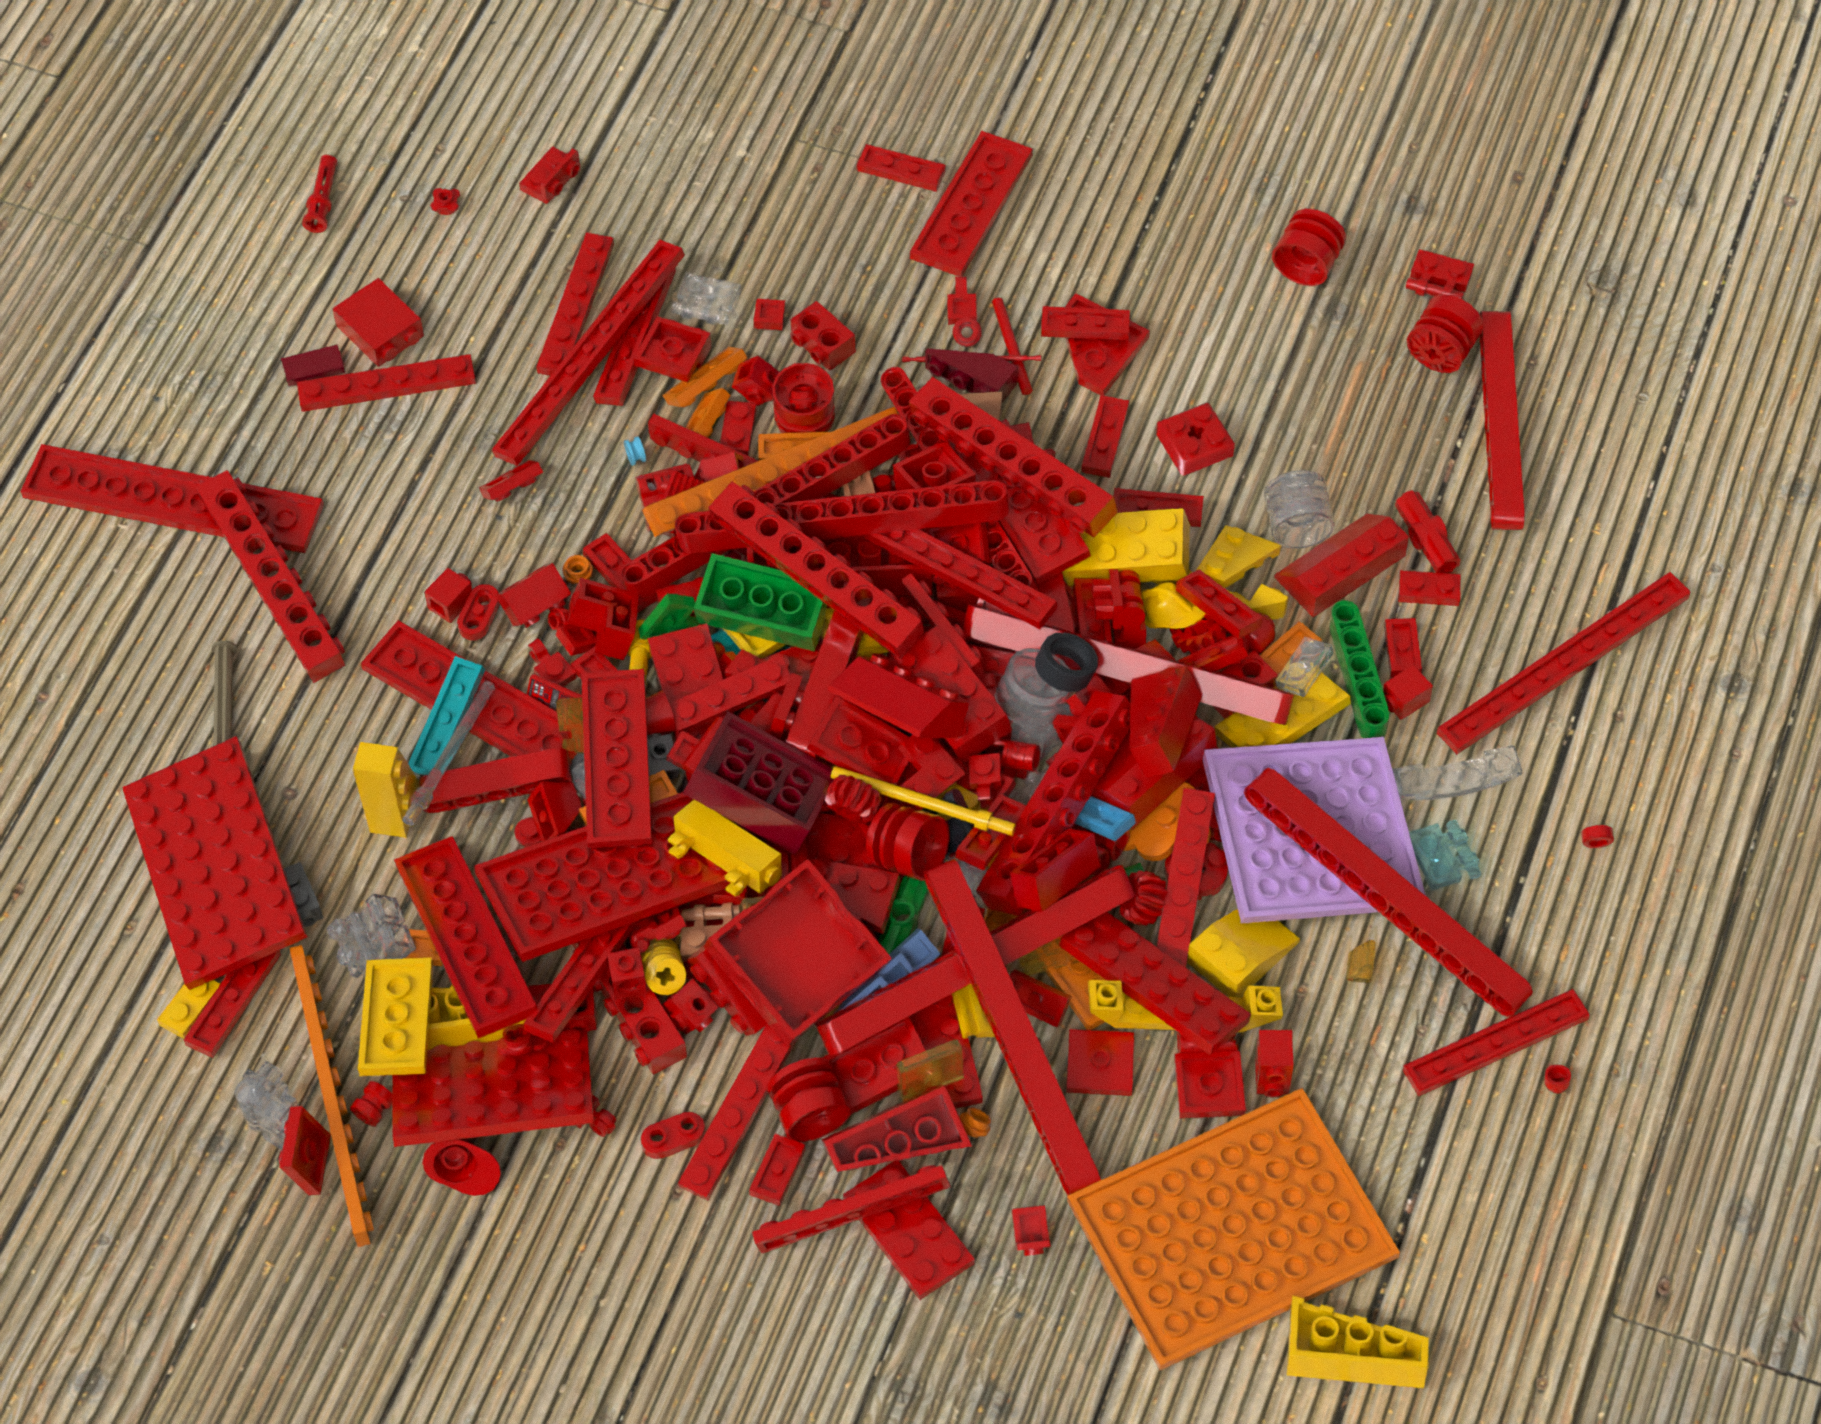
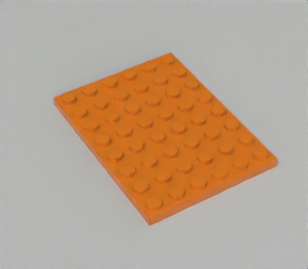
(1232, 1228)

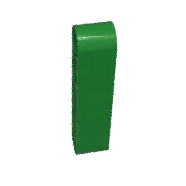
(1359, 658)

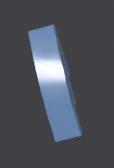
(906, 958)

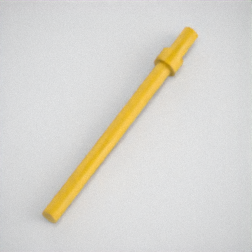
(982, 819)

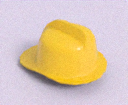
(1169, 608)

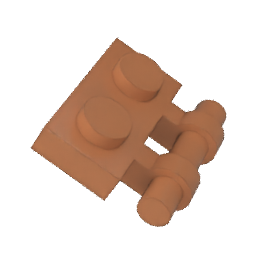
(695, 937)

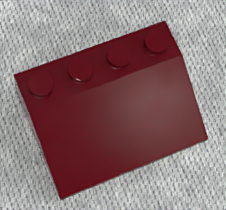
(760, 783)

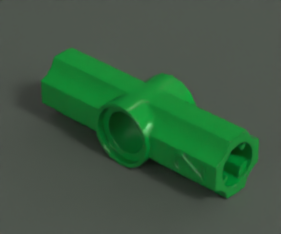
(910, 902)

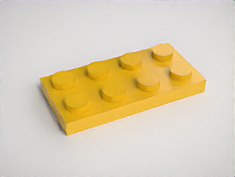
(1306, 713)
(395, 1017)

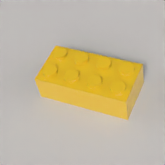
(1139, 541)

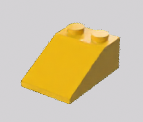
(1239, 953)

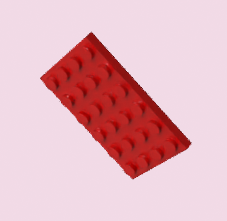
(489, 1092)

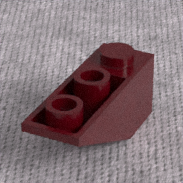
(973, 370)

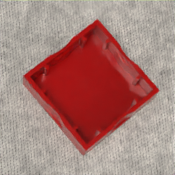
(797, 953)

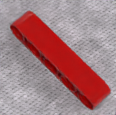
(498, 779)

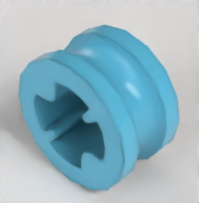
(635, 451)

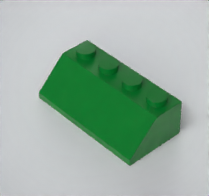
(759, 603)

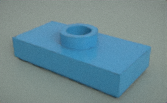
(1105, 819)

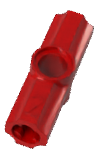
(1427, 532)

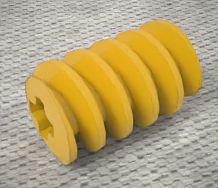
(663, 967)

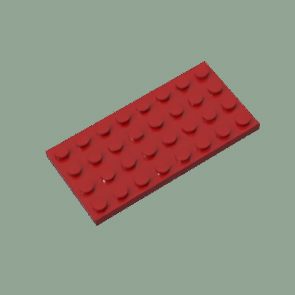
(213, 863)
(572, 892)

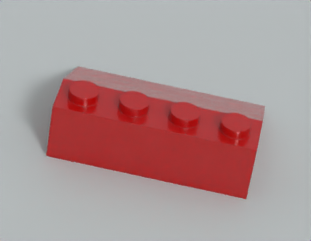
(1129, 790)

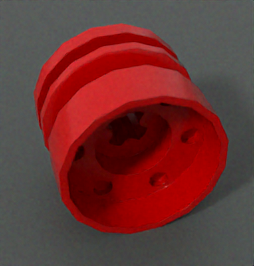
(1309, 247)
(1445, 333)
(813, 419)
(907, 840)
(808, 1099)

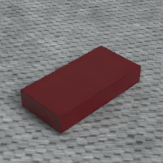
(313, 365)

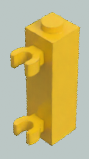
(727, 846)

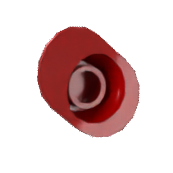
(462, 1166)

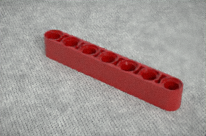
(835, 655)

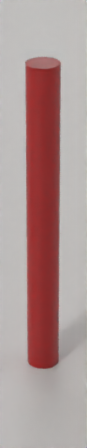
(1011, 344)

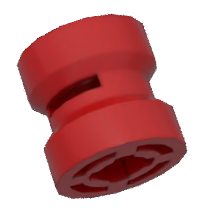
(371, 1105)

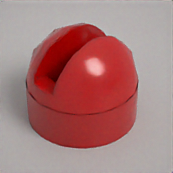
(1557, 1078)

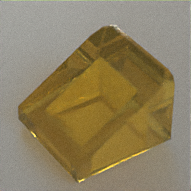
(1361, 963)

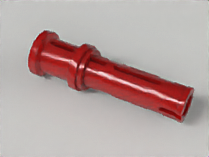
(326, 169)

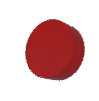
(1597, 836)

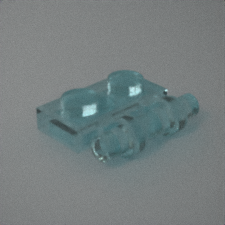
(1436, 859)

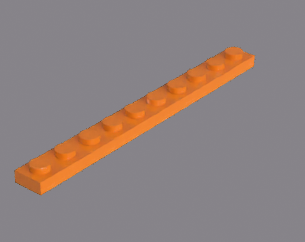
(663, 514)
(334, 1105)

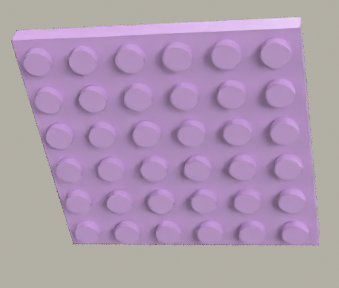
(1272, 872)

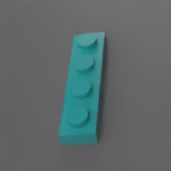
(446, 713)

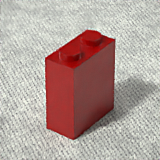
(378, 322)

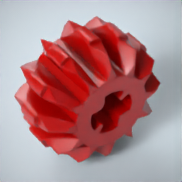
(852, 799)
(1148, 900)

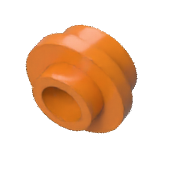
(575, 563)
(975, 1122)

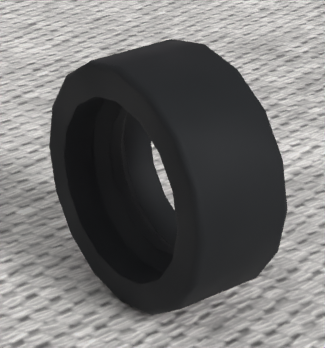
(1056, 674)

